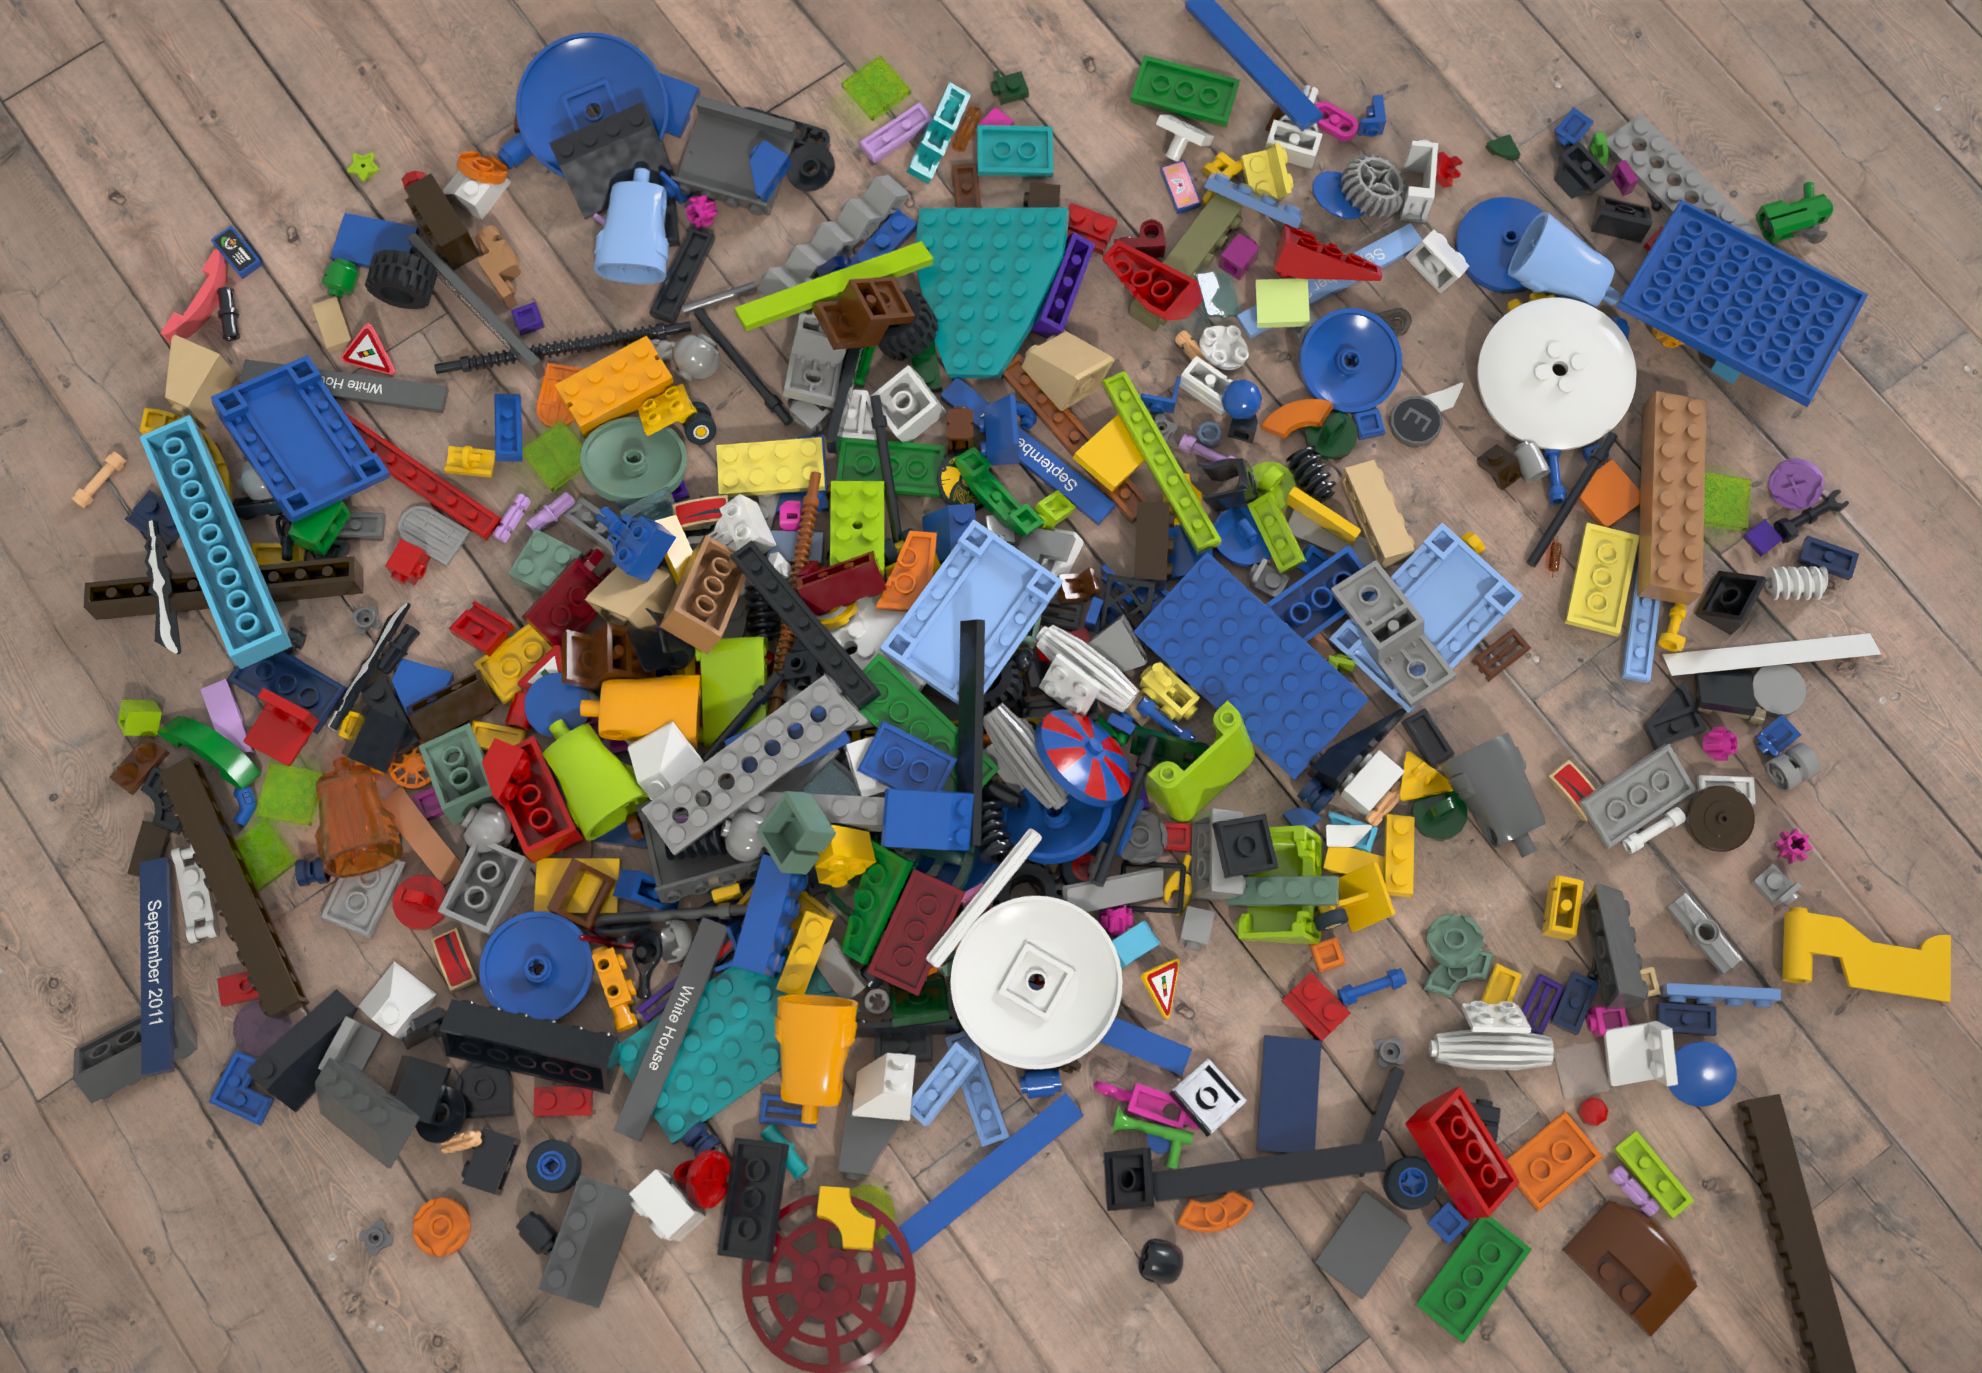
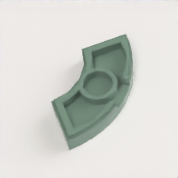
(1444, 979)

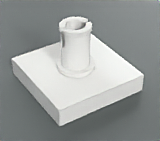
(1183, 133)

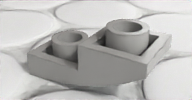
(838, 971)

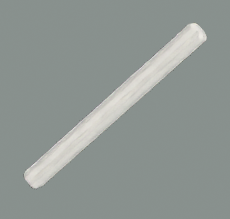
(983, 898)

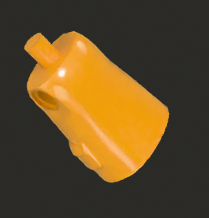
(641, 706)
(813, 1049)

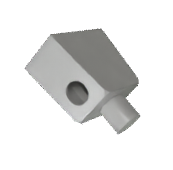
(1120, 645)

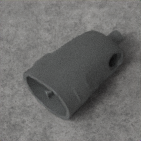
(1497, 792)

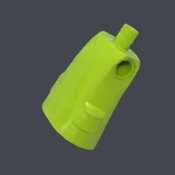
(593, 780)

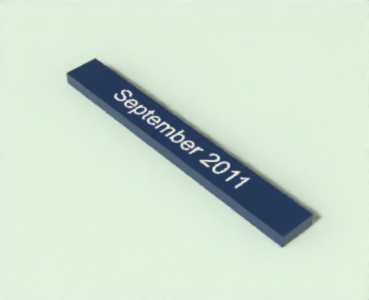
(156, 967)

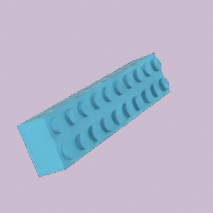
(215, 542)

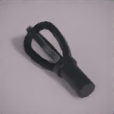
(286, 541)

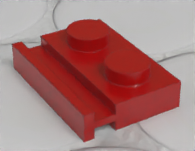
(1091, 226)
(481, 628)
(1315, 1007)

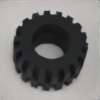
(401, 279)
(912, 338)
(1009, 691)
(1032, 873)

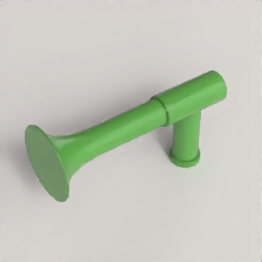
(1175, 1135)

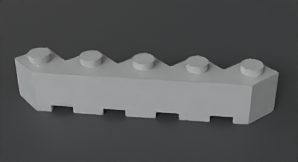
(838, 237)

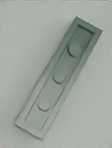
(1288, 891)

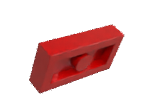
(562, 1101)

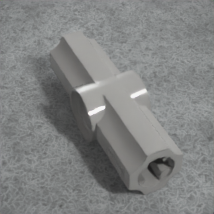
(1716, 948)

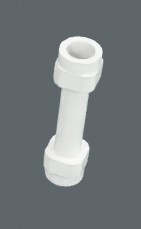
(1636, 841)

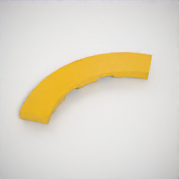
(156, 418)

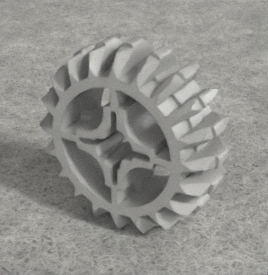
(1374, 185)

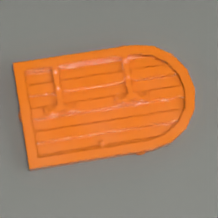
(549, 406)

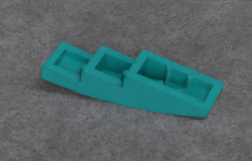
(938, 133)

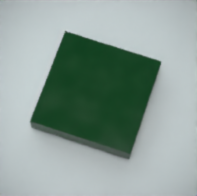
(927, 1007)

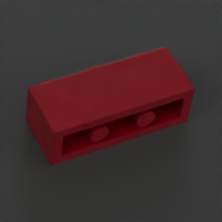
(842, 584)

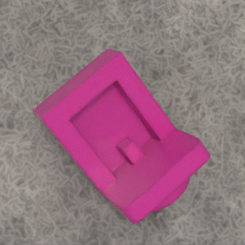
(1600, 1019)

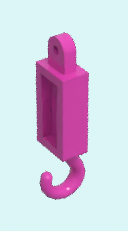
(1146, 1104)

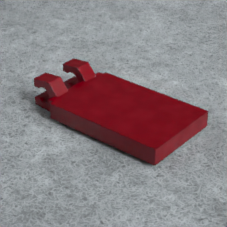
(564, 602)

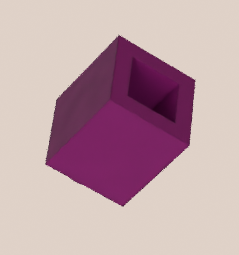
(1239, 256)

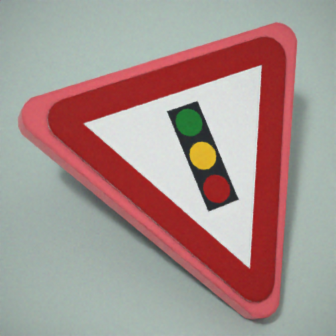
(368, 352)

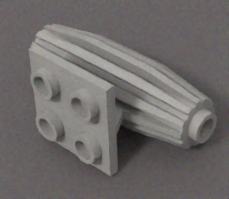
(1017, 757)

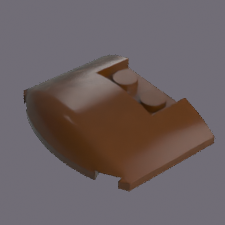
(1633, 1264)

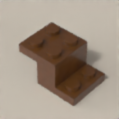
(863, 312)
(600, 657)

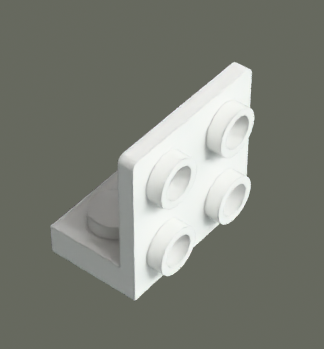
(1640, 1054)

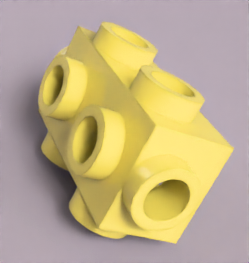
(1165, 688)

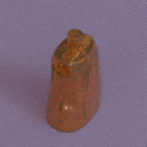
(355, 826)

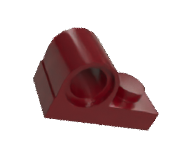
(1153, 247)

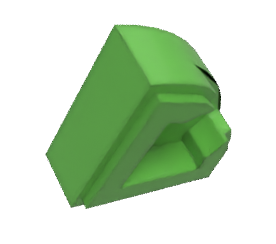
(1599, 147)

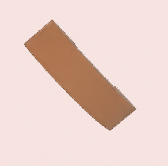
(423, 836)

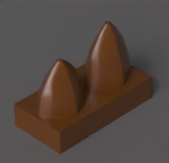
(138, 764)

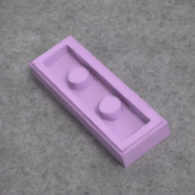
(895, 133)
(226, 714)

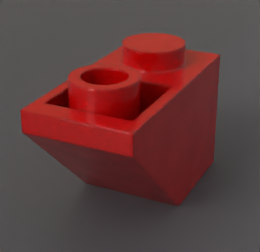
(504, 768)

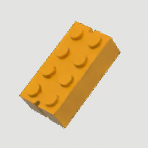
(614, 386)

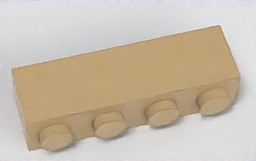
(1377, 514)

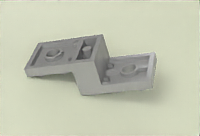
(815, 359)
(1393, 633)

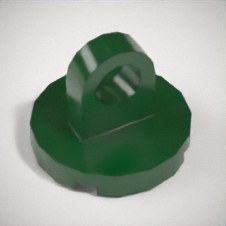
(1334, 438)
(1439, 815)

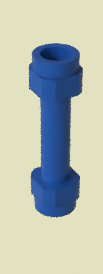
(1556, 492)
(1147, 708)
(1395, 979)

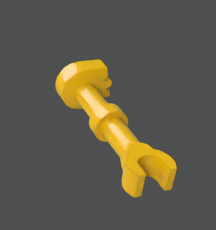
(1671, 640)

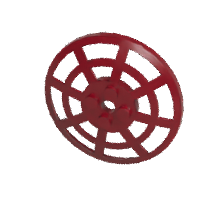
(839, 1300)

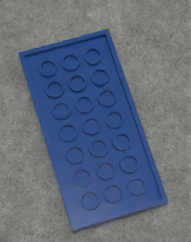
(1245, 654)

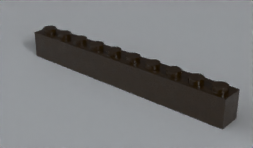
(284, 581)
(233, 889)
(1795, 1236)

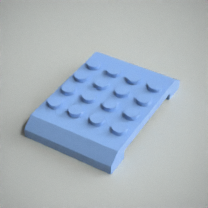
(976, 581)
(1452, 593)

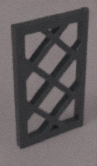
(1109, 599)

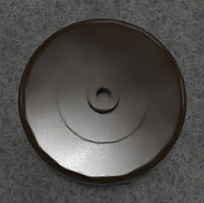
(1719, 818)

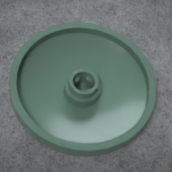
(628, 464)

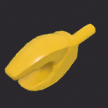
(1172, 885)

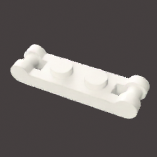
(195, 897)

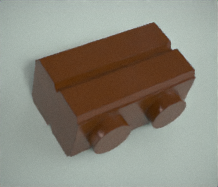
(960, 429)

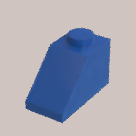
(768, 168)
(640, 890)

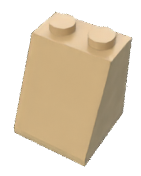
(1067, 368)
(194, 378)
(624, 598)

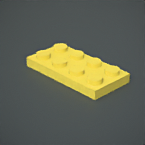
(769, 466)
(1602, 579)

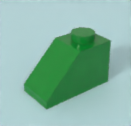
(320, 529)

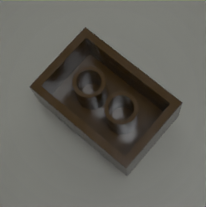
(440, 222)

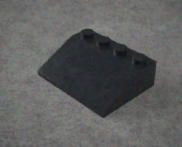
(609, 154)

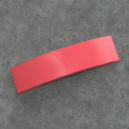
(204, 302)

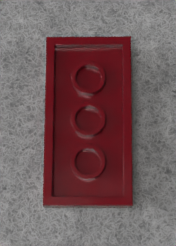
(914, 930)

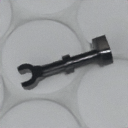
(1787, 528)

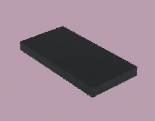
(753, 1200)

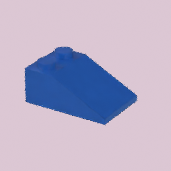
(927, 819)

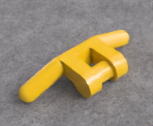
(1223, 161)

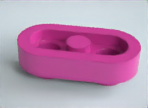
(1337, 120)

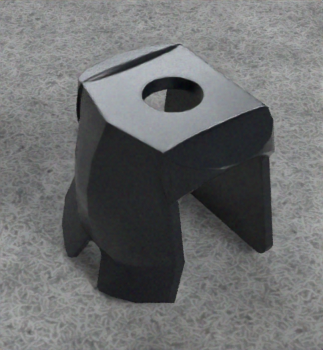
(1227, 469)
(660, 648)

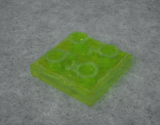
(876, 88)
(554, 455)
(1726, 501)
(289, 795)
(265, 854)

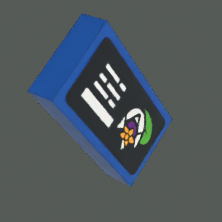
(236, 252)

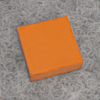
(1327, 954)

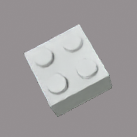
(909, 405)

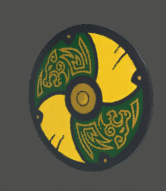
(952, 485)

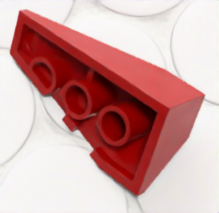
(1305, 258)
(1154, 284)

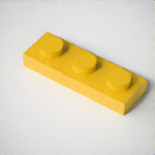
(1399, 855)
(804, 953)

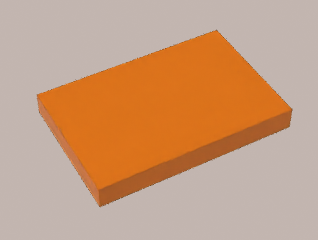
(1552, 1160)

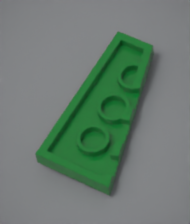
(875, 902)

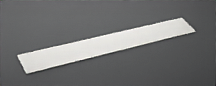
(1771, 654)

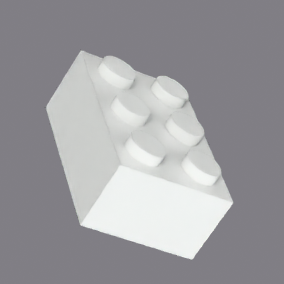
(666, 1206)

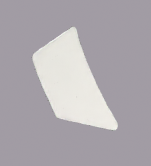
(1445, 398)
(1345, 834)

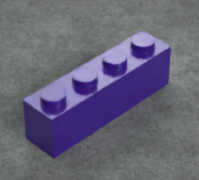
(1064, 287)

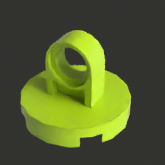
(1275, 479)

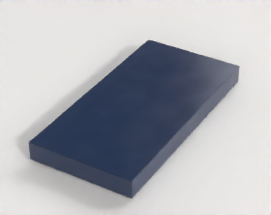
(292, 681)
(1288, 1094)

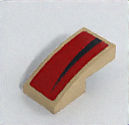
(699, 512)
(1571, 784)
(454, 960)

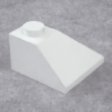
(473, 195)
(662, 759)
(397, 1000)

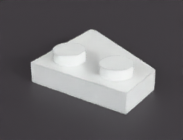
(859, 417)

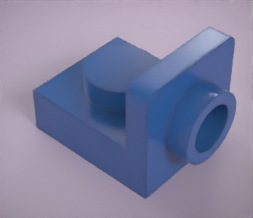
(1375, 120)

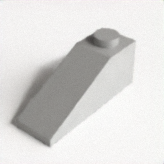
(583, 517)

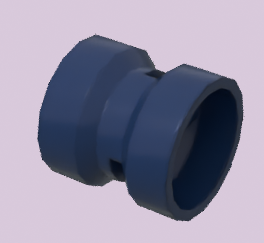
(1316, 795)
(310, 871)
(699, 1139)

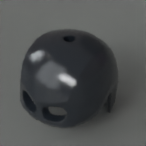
(1163, 1263)

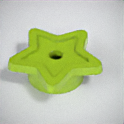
(366, 172)

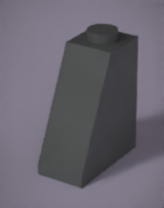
(864, 1143)

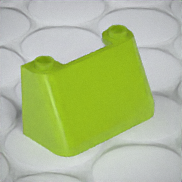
(727, 680)
(1190, 791)
(1297, 854)

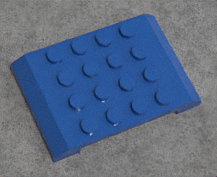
(298, 439)

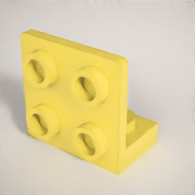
(1268, 172)

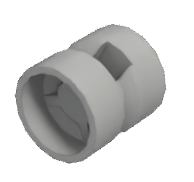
(1793, 767)

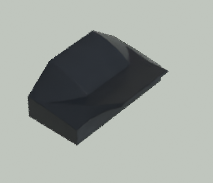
(1580, 172)

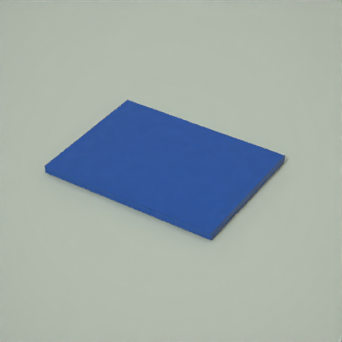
(1743, 302)

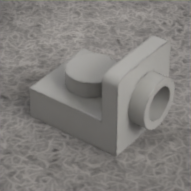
(1267, 580)
(1776, 886)

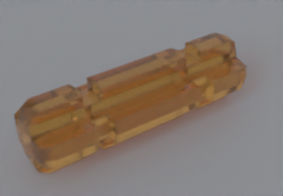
(966, 129)

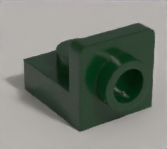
(1009, 87)

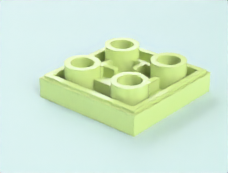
(1282, 303)

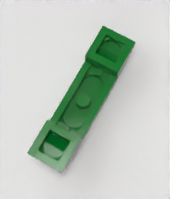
(994, 496)
(214, 748)

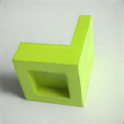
(139, 717)

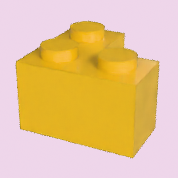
(845, 856)

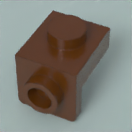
(1078, 586)

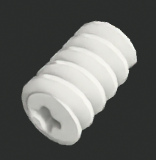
(1796, 581)

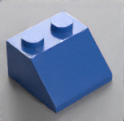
(1000, 432)
(949, 525)

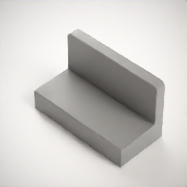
(353, 1044)

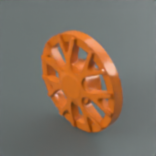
(413, 765)

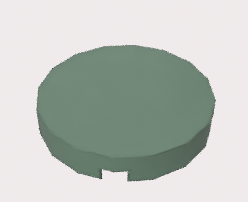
(1454, 940)

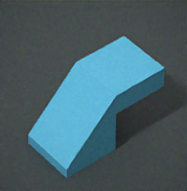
(1135, 944)

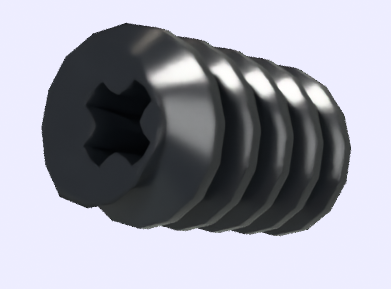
(1310, 474)
(761, 616)
(709, 843)
(992, 846)

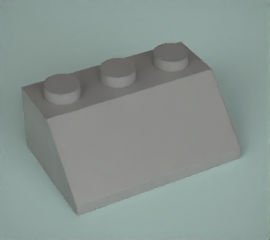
(1205, 864)

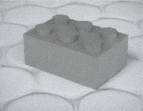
(485, 888)

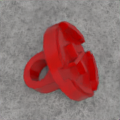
(418, 902)
(705, 1178)

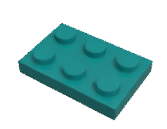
(1015, 151)

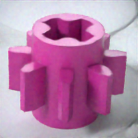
(701, 211)
(1720, 743)
(1800, 842)
(1116, 919)

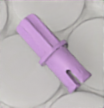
(551, 512)

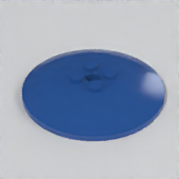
(581, 74)

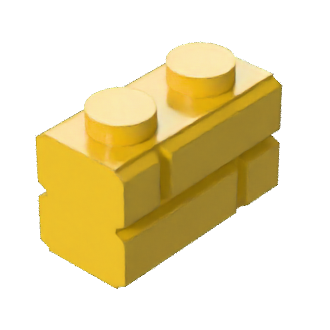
(1562, 908)

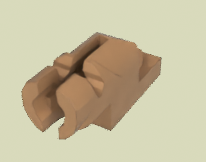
(498, 263)

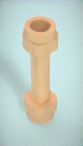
(113, 462)

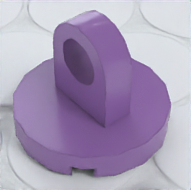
(1796, 483)

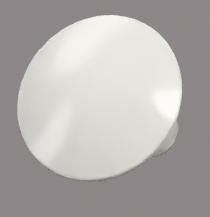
(1224, 347)

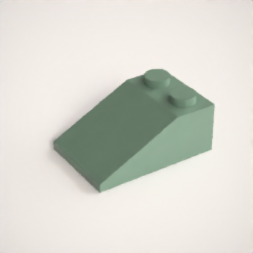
(457, 772)

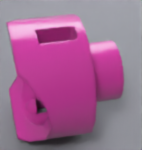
(790, 509)

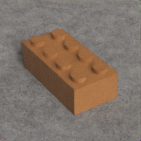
(704, 596)

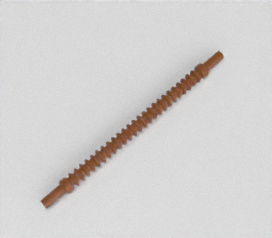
(810, 503)

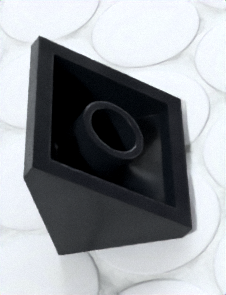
(1621, 219)
(1730, 600)
(375, 738)
(420, 1086)
(1129, 1179)

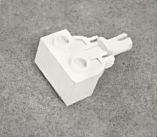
(1299, 145)
(742, 523)

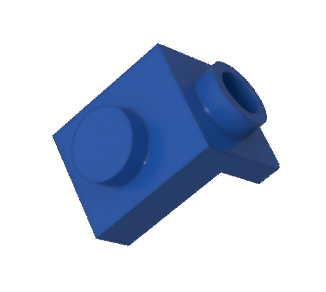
(1573, 128)
(1777, 736)

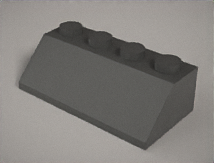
(1614, 948)
(115, 1056)
(364, 1110)
(588, 1242)

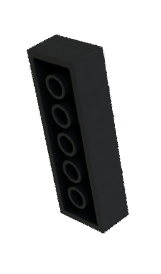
(530, 1046)

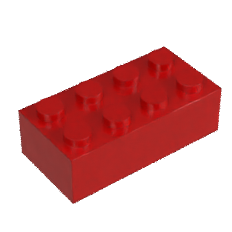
(540, 809)

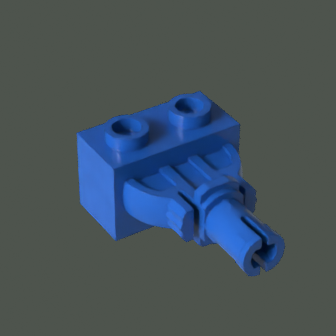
(638, 542)

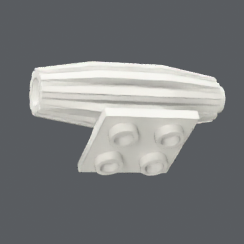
(1081, 674)
(1497, 1040)

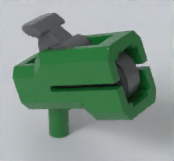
(1797, 218)

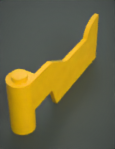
(1865, 964)

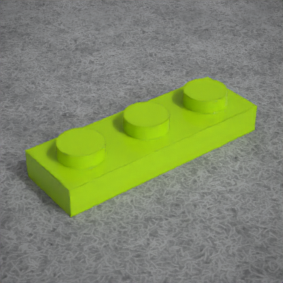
(1276, 533)
(1653, 1174)

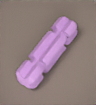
(512, 518)
(1634, 1191)

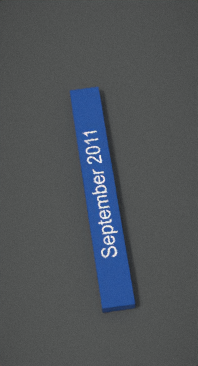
(1039, 459)

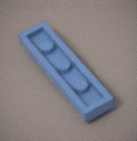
(1263, 203)
(1731, 995)
(980, 1097)

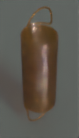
(1555, 555)

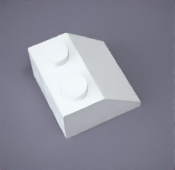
(1437, 261)
(885, 1088)

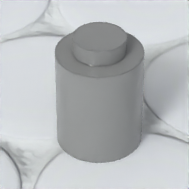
(1531, 462)

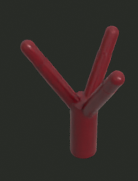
(608, 941)

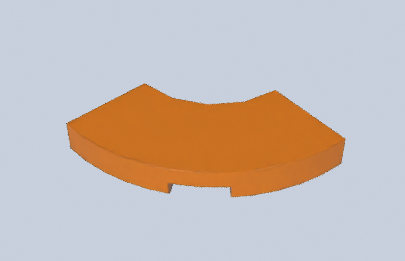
(1297, 415)
(1216, 1214)

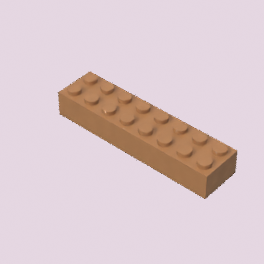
(1672, 498)

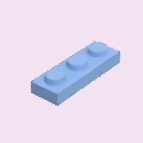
(943, 1083)

